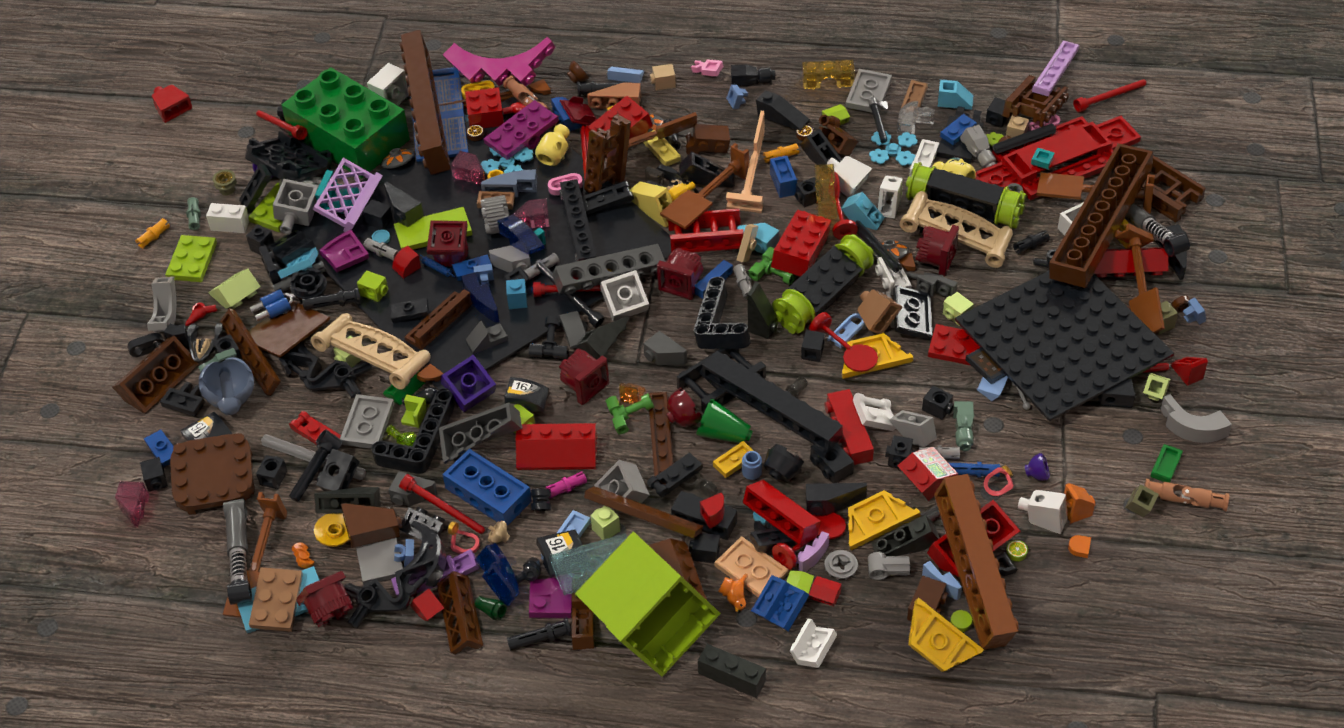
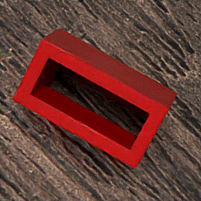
(825, 591)

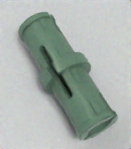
(193, 213)

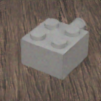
(294, 204)

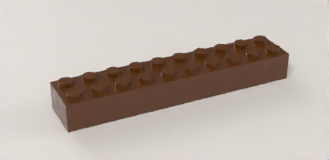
(424, 102)
(1100, 215)

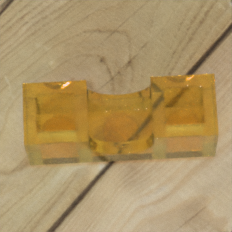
(815, 72)
(825, 191)

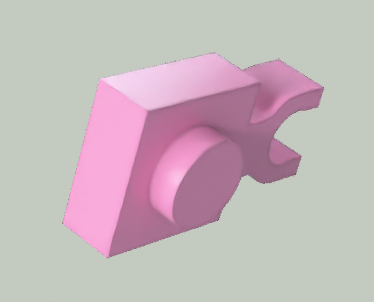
(709, 68)

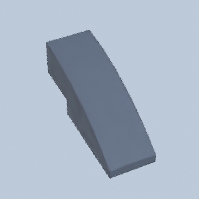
(512, 182)

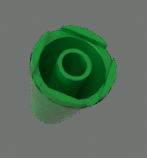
(723, 424)

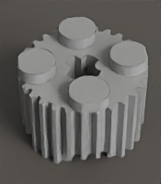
(493, 210)

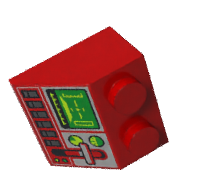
(926, 470)

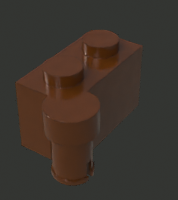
(708, 139)
(839, 139)

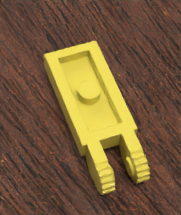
(663, 151)

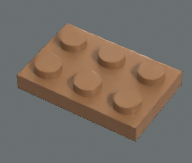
(275, 599)

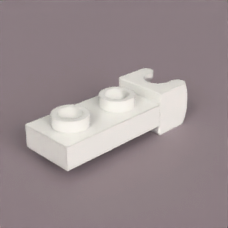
(925, 154)

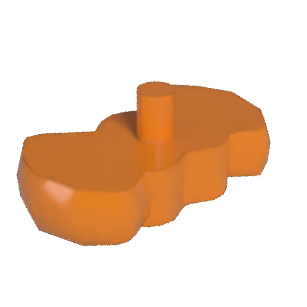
(302, 555)

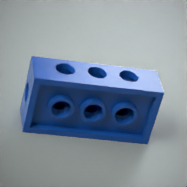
(487, 487)

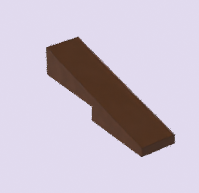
(582, 624)

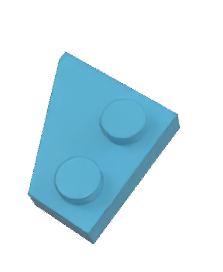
(300, 263)

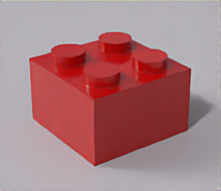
(484, 107)

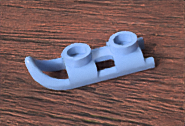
(850, 327)

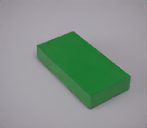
(1166, 463)

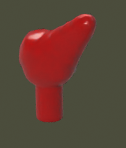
(514, 108)
(199, 311)

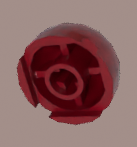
(682, 409)

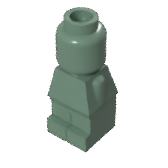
(964, 416)

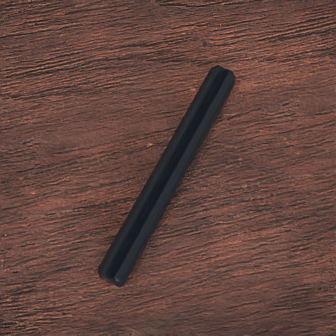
(878, 248)

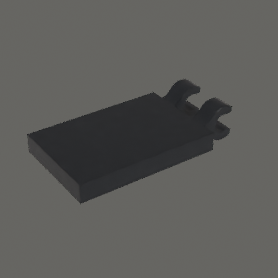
(958, 150)

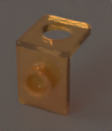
(630, 394)

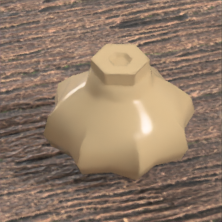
(498, 532)

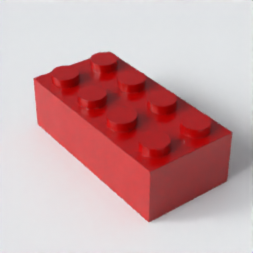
(801, 243)

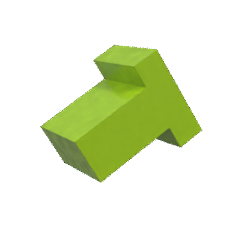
(647, 604)

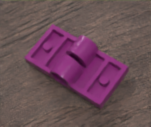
(521, 130)

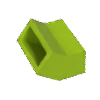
(838, 111)
(800, 580)

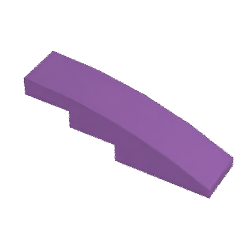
(463, 563)

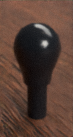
(427, 393)

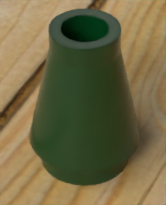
(492, 607)

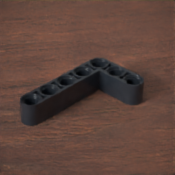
(708, 329)
(419, 456)

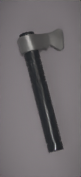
(874, 104)

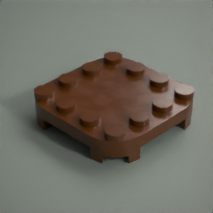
(211, 472)

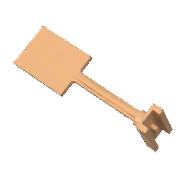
(746, 200)

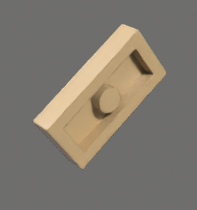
(748, 243)

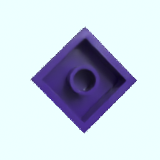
(468, 383)

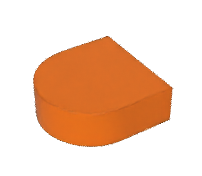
(1079, 546)

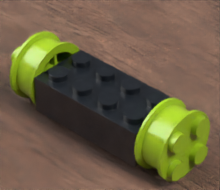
(984, 199)
(823, 283)

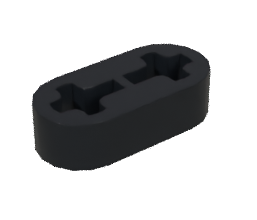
(145, 344)

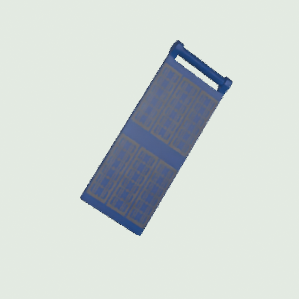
(452, 115)

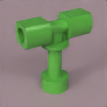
(764, 266)
(622, 413)

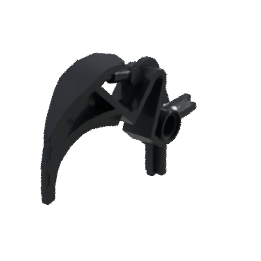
(336, 375)
(427, 563)

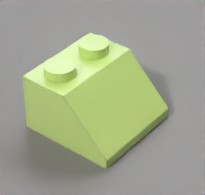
(235, 289)

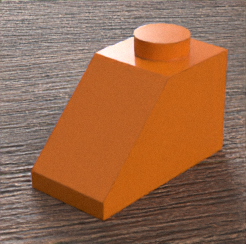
(1079, 503)

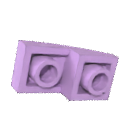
(813, 553)

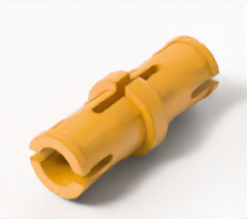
(781, 151)
(152, 233)

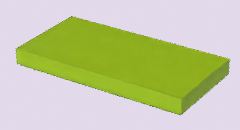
(417, 234)

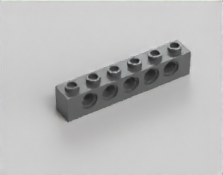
(564, 274)

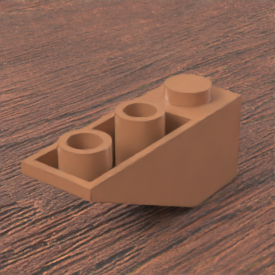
(612, 95)

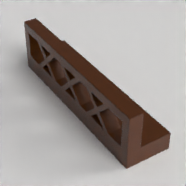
(439, 319)
(463, 609)

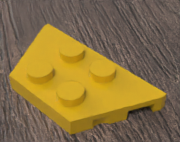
(888, 354)
(877, 517)
(939, 639)

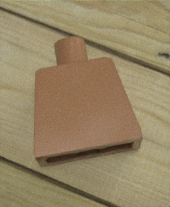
(877, 310)

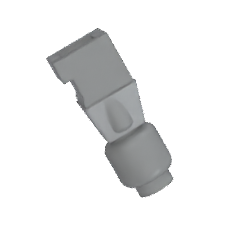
(978, 145)

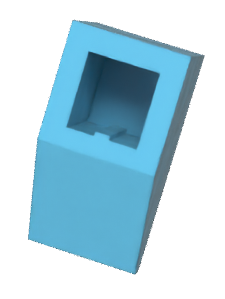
(953, 95)
(862, 209)
(766, 236)

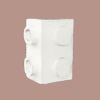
(890, 278)
(812, 644)

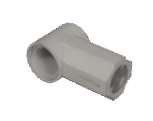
(881, 566)

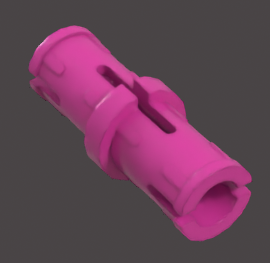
(567, 484)

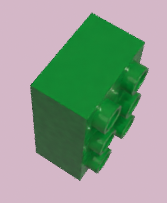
(347, 120)

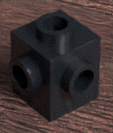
(899, 450)

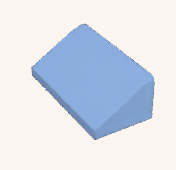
(625, 74)
(992, 390)

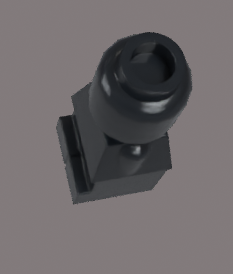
(749, 75)

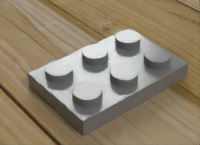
(868, 85)
(366, 421)

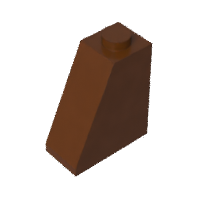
(370, 524)

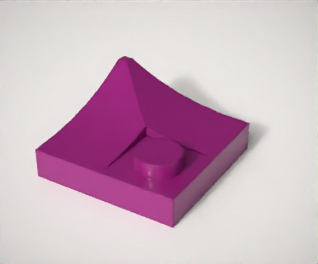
(344, 251)
(548, 600)

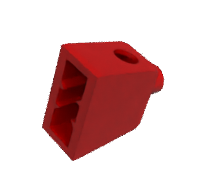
(170, 102)

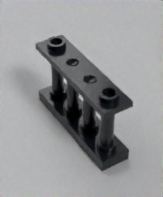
(687, 378)

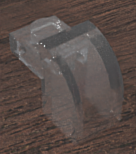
(910, 114)

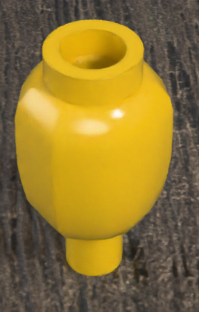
(679, 189)

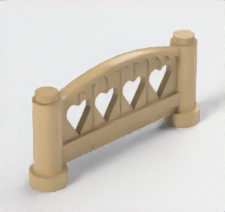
(993, 246)
(400, 370)

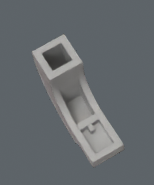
(164, 304)
(1192, 427)

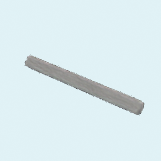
(300, 452)

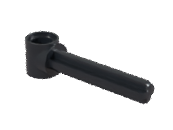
(325, 443)

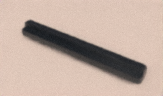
(1024, 138)

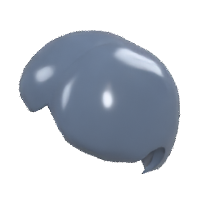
(226, 384)

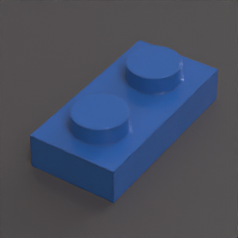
(954, 131)

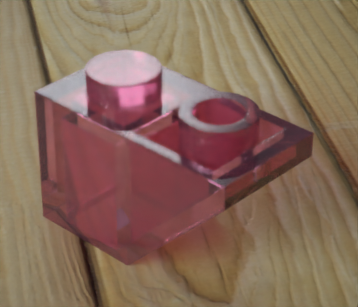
(467, 168)
(534, 213)
(131, 500)

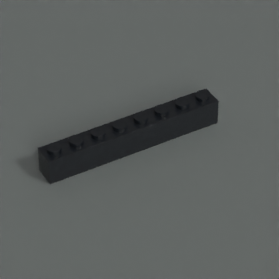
(772, 401)

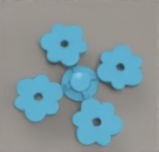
(894, 149)
(523, 155)

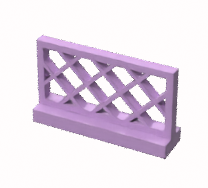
(358, 204)

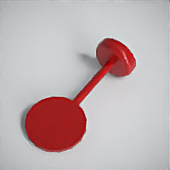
(844, 226)
(856, 357)
(830, 523)

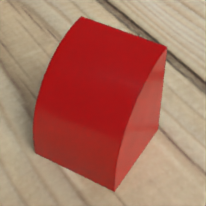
(406, 262)
(712, 509)
(426, 605)

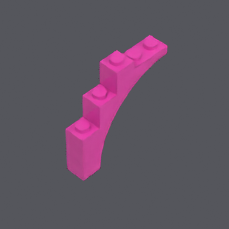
(499, 69)

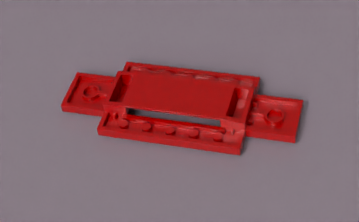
(1069, 142)

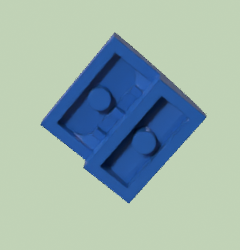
(780, 602)

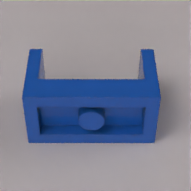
(783, 176)

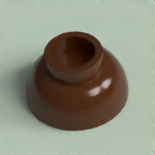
(576, 73)

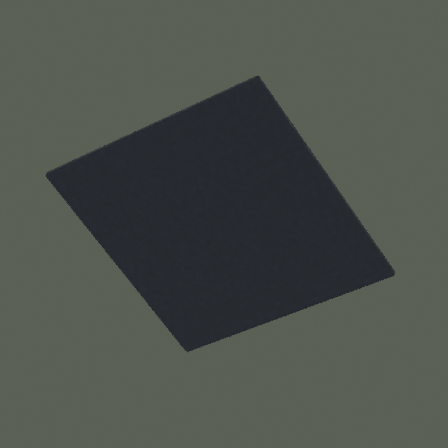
(612, 231)

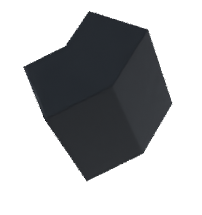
(179, 332)

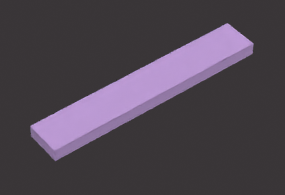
(1055, 68)

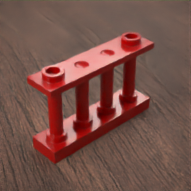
(712, 240)

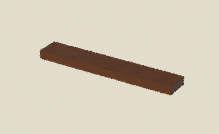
(250, 352)
(660, 433)
(643, 512)

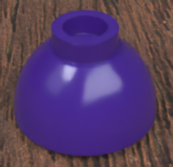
(1038, 468)

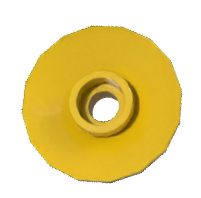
(328, 525)

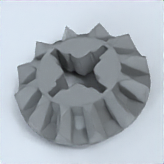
(846, 558)

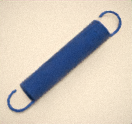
(436, 266)

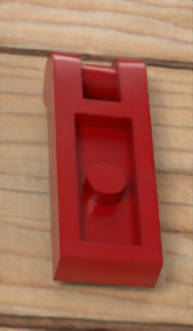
(312, 429)

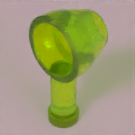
(401, 438)

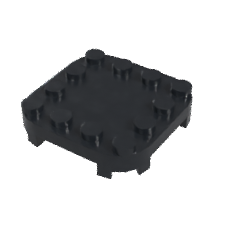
(288, 157)

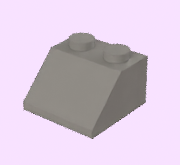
(625, 481)

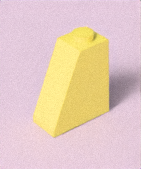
(652, 200)

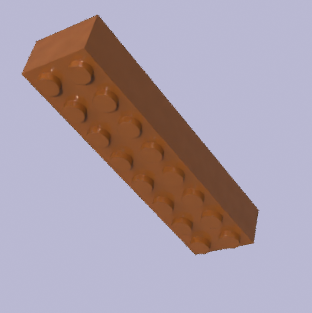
(976, 562)

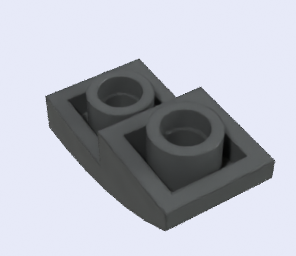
(933, 284)
(573, 328)

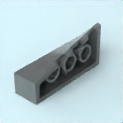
(477, 429)

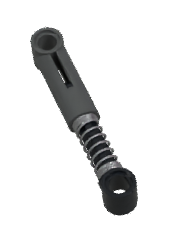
(1172, 242)
(237, 549)

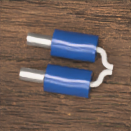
(274, 304)

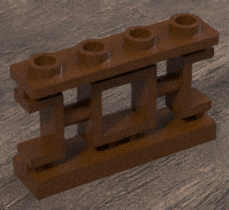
(1034, 105)
(615, 143)
(1176, 181)

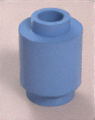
(751, 465)

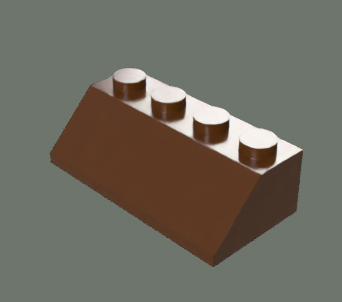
(155, 375)
(679, 558)

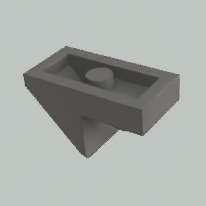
(484, 338)

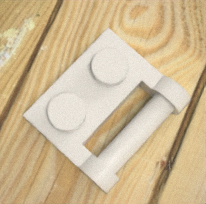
(872, 416)

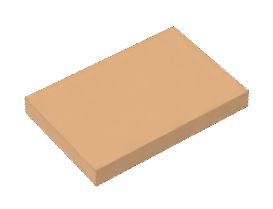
(743, 559)

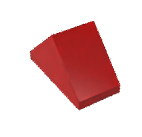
(1190, 369)

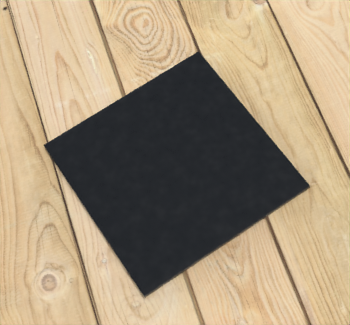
(1063, 341)

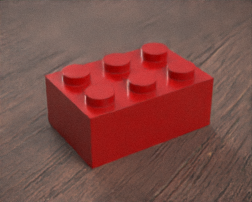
(630, 110)

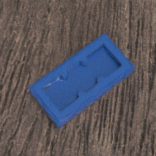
(466, 267)
(160, 446)

